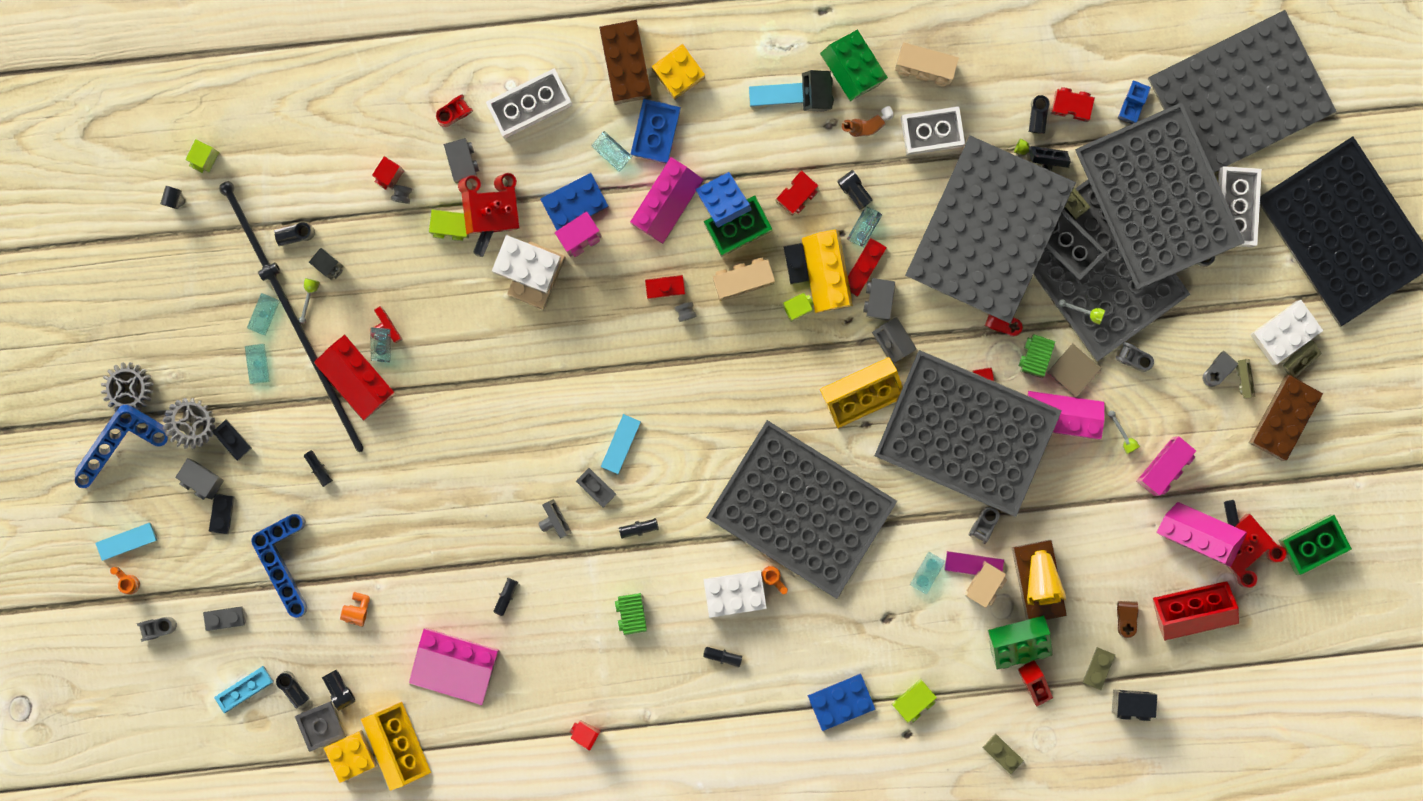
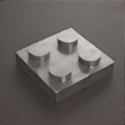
(320, 726)

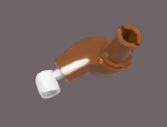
(866, 128)

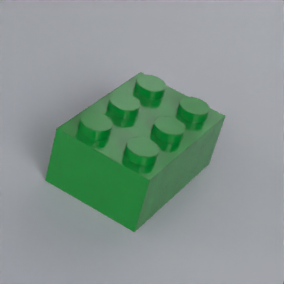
(853, 65)
(739, 230)
(1315, 544)
(1020, 642)

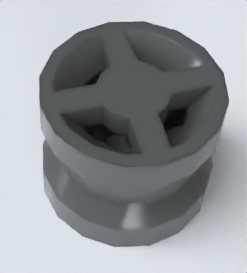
(401, 194)
(685, 311)

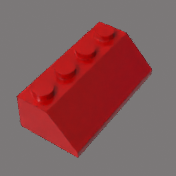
(354, 377)
(1196, 610)

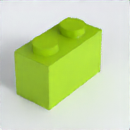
(201, 156)
(447, 224)
(798, 306)
(914, 701)

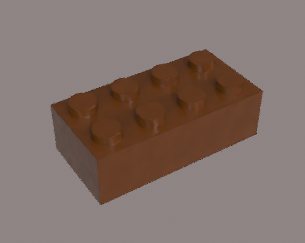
(625, 62)
(1285, 418)
(1022, 560)

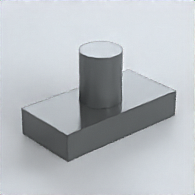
(554, 519)

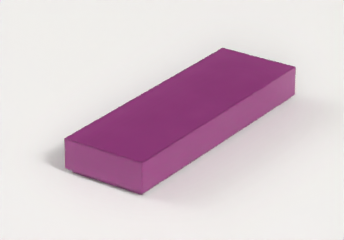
(969, 563)

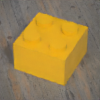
(678, 71)
(350, 756)

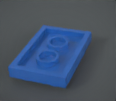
(655, 131)
(723, 199)
(574, 200)
(841, 702)

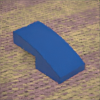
(1134, 102)

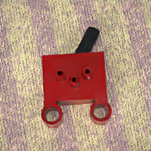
(490, 210)
(1254, 544)

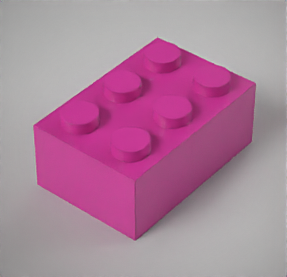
(578, 235)
(1167, 466)

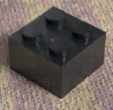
(1134, 703)

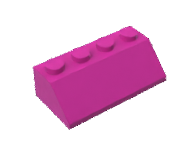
(666, 200)
(1078, 415)
(1202, 533)

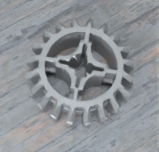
(115, 376)
(188, 409)

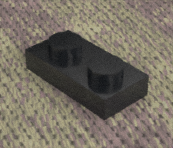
(232, 440)
(221, 513)

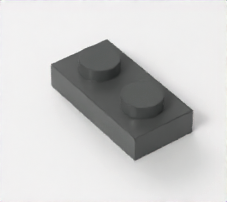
(596, 487)
(223, 618)

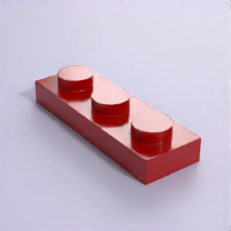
(865, 265)

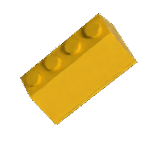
(827, 271)
(862, 392)
(396, 746)

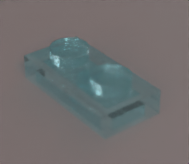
(611, 151)
(864, 226)
(263, 314)
(380, 344)
(257, 364)
(927, 572)

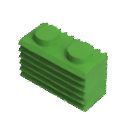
(1037, 356)
(631, 614)

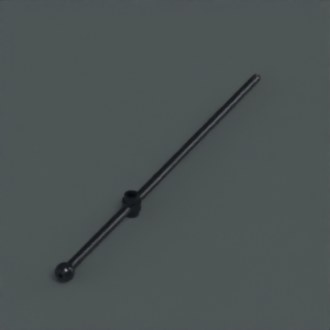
(269, 272)

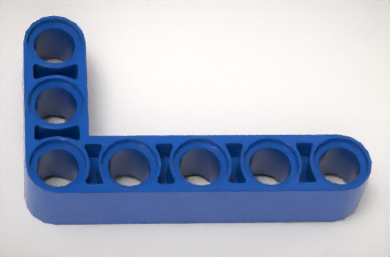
(113, 440)
(262, 551)

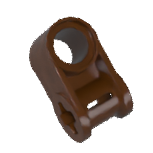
(1127, 614)

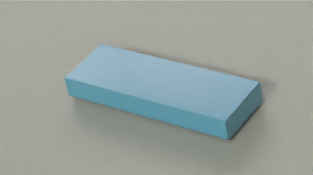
(775, 94)
(620, 444)
(126, 541)
(243, 689)

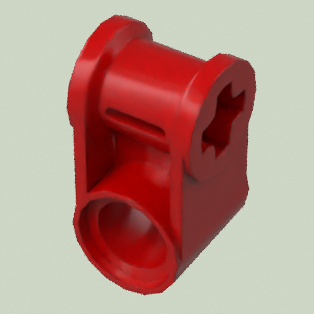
(454, 111)
(1002, 326)

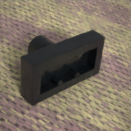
(1049, 157)
(796, 263)

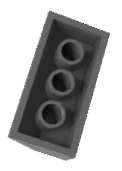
(1074, 246)

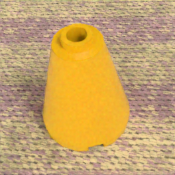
(1044, 580)

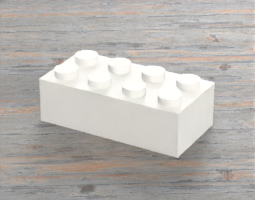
(529, 103)
(1242, 194)

